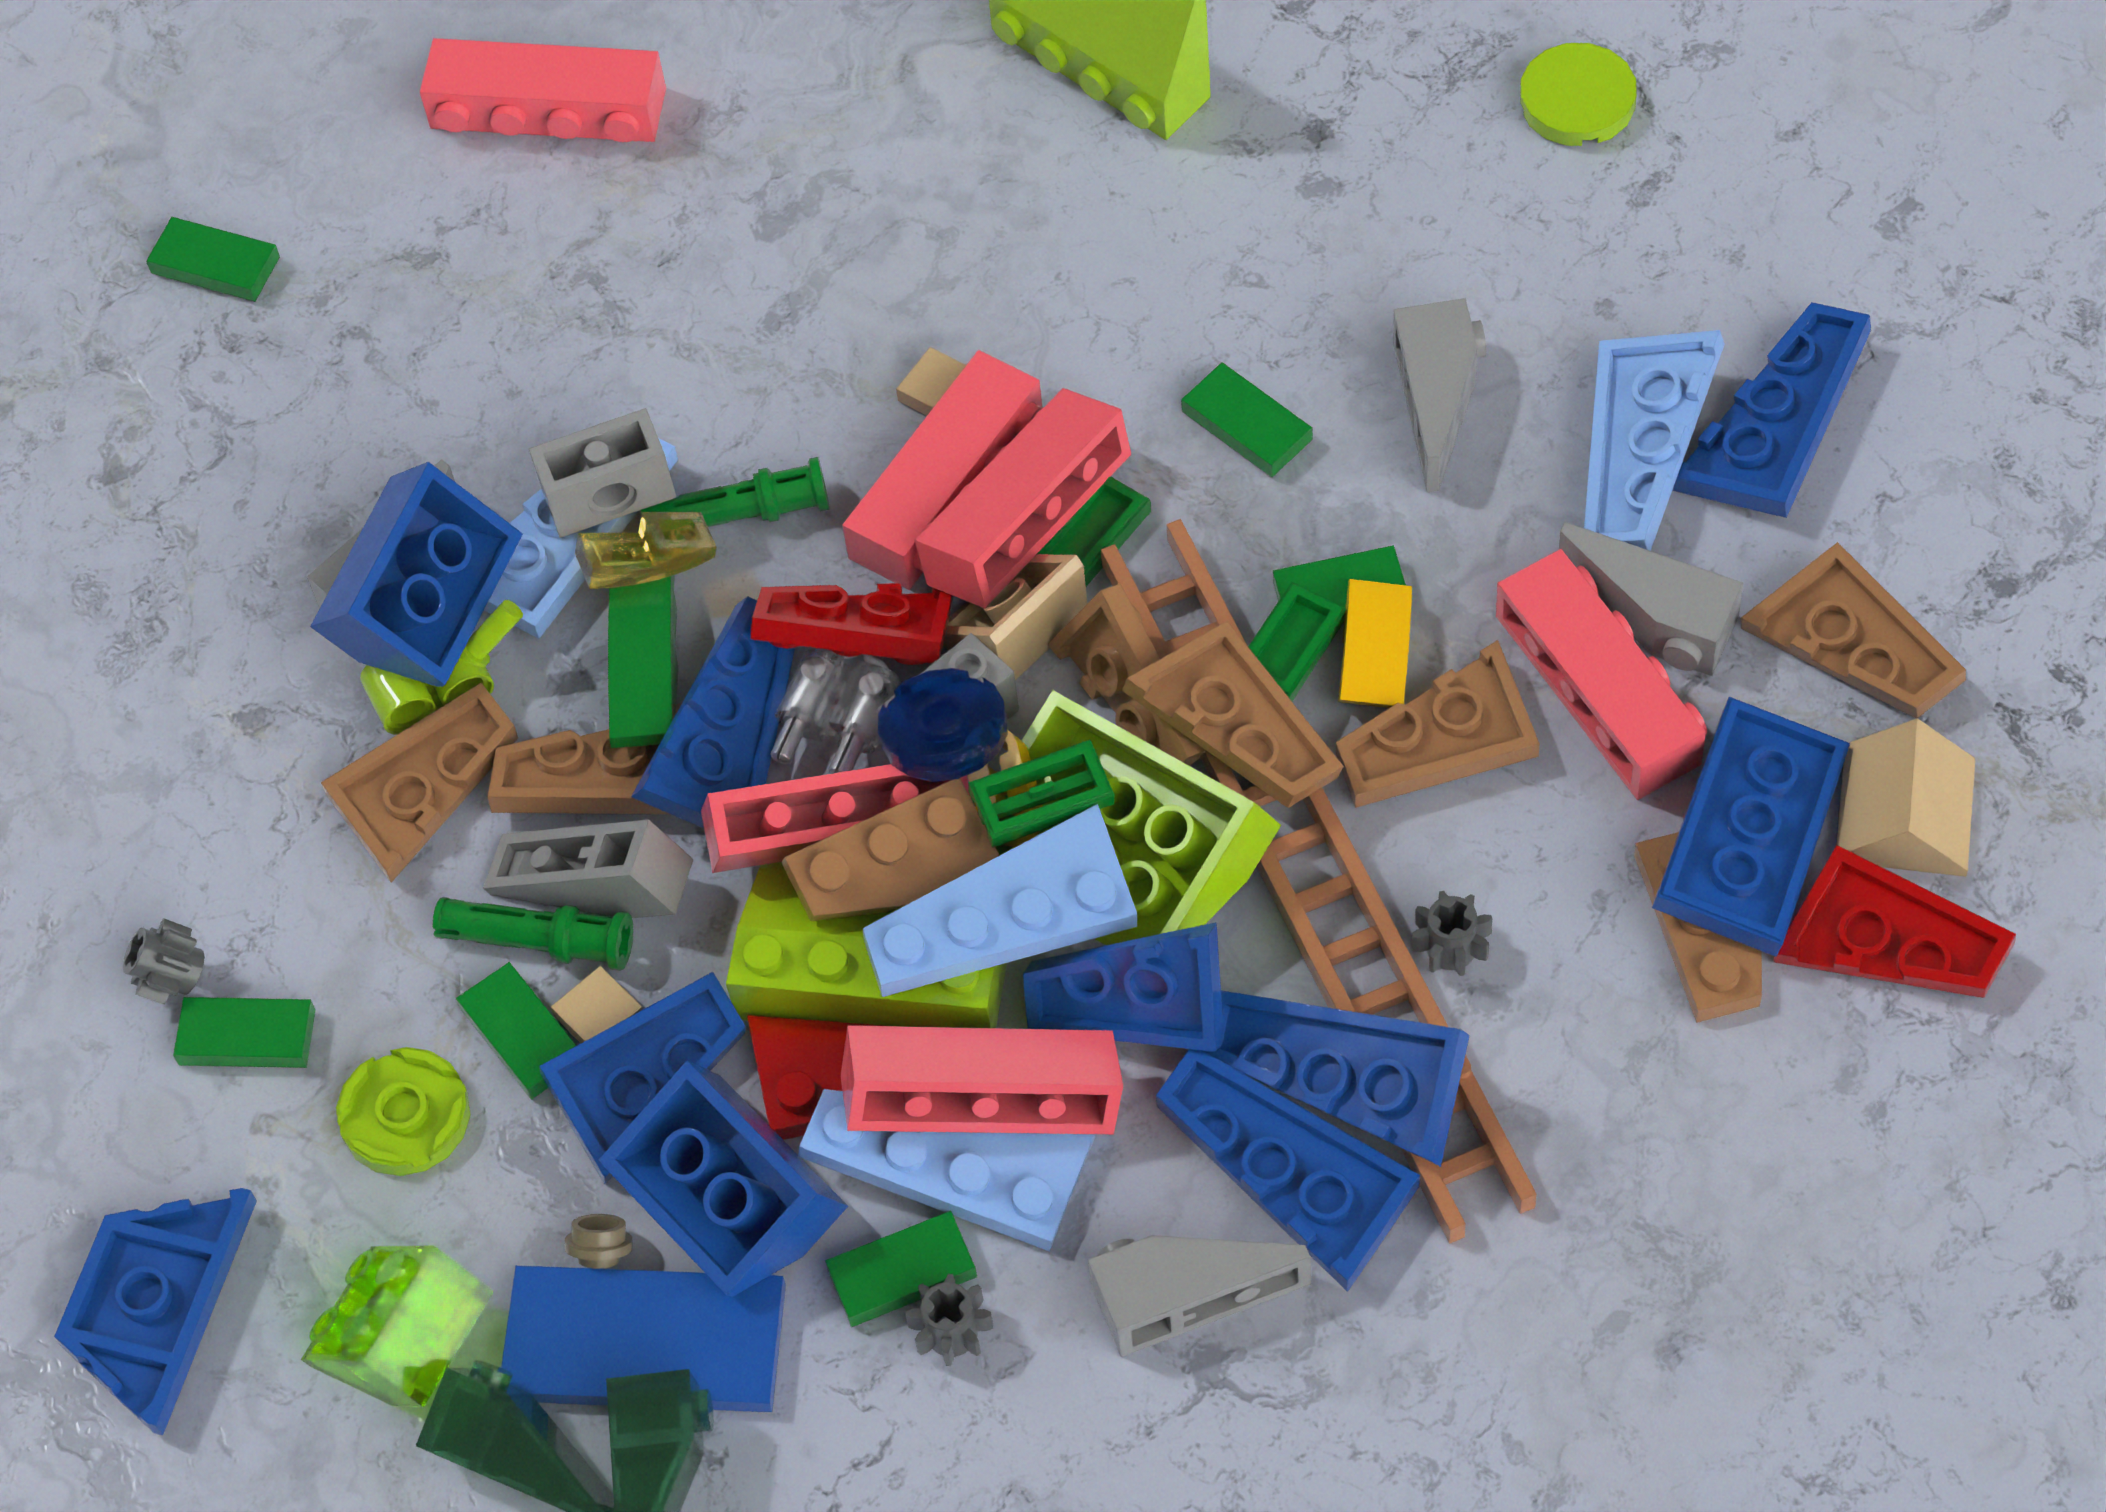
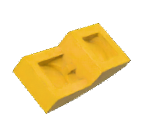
(1375, 643)

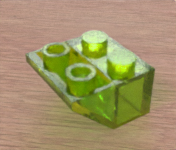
(397, 1323)

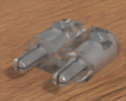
(835, 703)

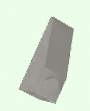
(1437, 369)
(1669, 604)
(593, 867)
(1182, 1283)

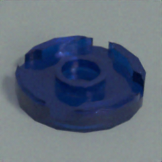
(943, 725)

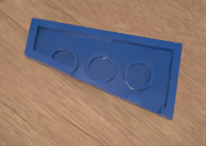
(1778, 419)
(723, 725)
(1356, 1066)
(1293, 1164)

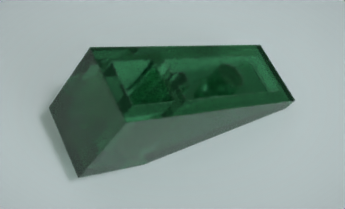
(656, 1438)
(509, 1439)

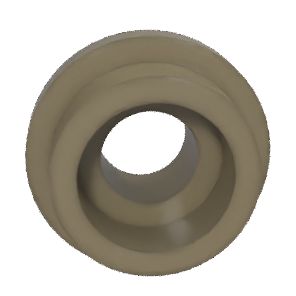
(598, 1240)

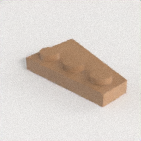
(1856, 632)
(1108, 648)
(1237, 713)
(1448, 733)
(569, 775)
(419, 777)
(891, 856)
(1714, 970)

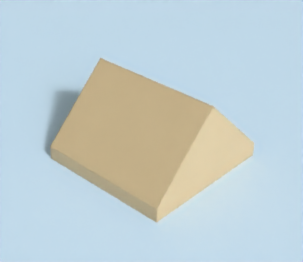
(1025, 611)
(1907, 800)

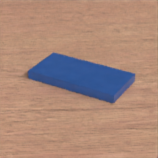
(1751, 826)
(596, 1324)

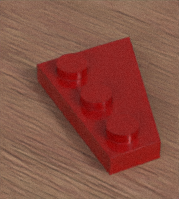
(874, 624)
(1892, 931)
(795, 1066)

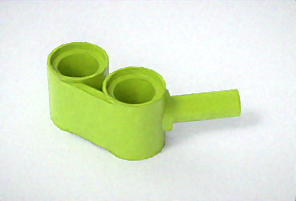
(406, 701)

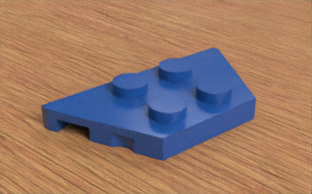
(151, 1298)

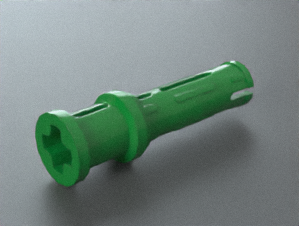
(765, 495)
(561, 933)

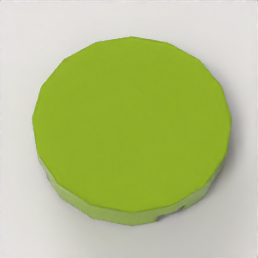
(1578, 93)
(403, 1111)

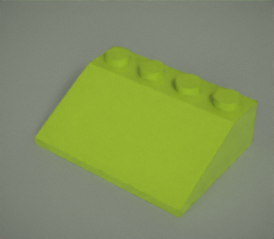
(1129, 53)
(1173, 829)
(824, 973)

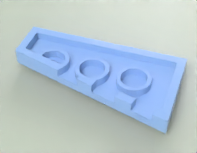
(1642, 426)
(544, 566)
(1015, 906)
(991, 1179)

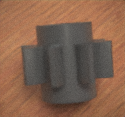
(1451, 933)
(163, 961)
(944, 1336)

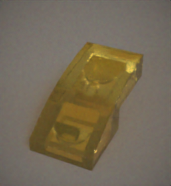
(661, 548)

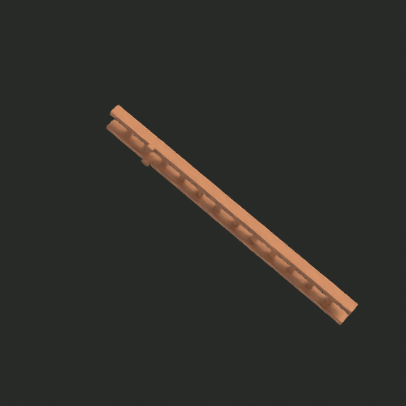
(1353, 881)

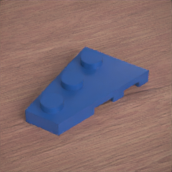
(1141, 989)
(623, 1068)

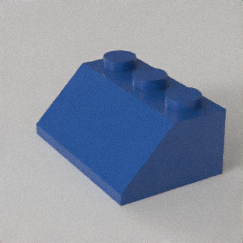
(417, 577)
(721, 1181)

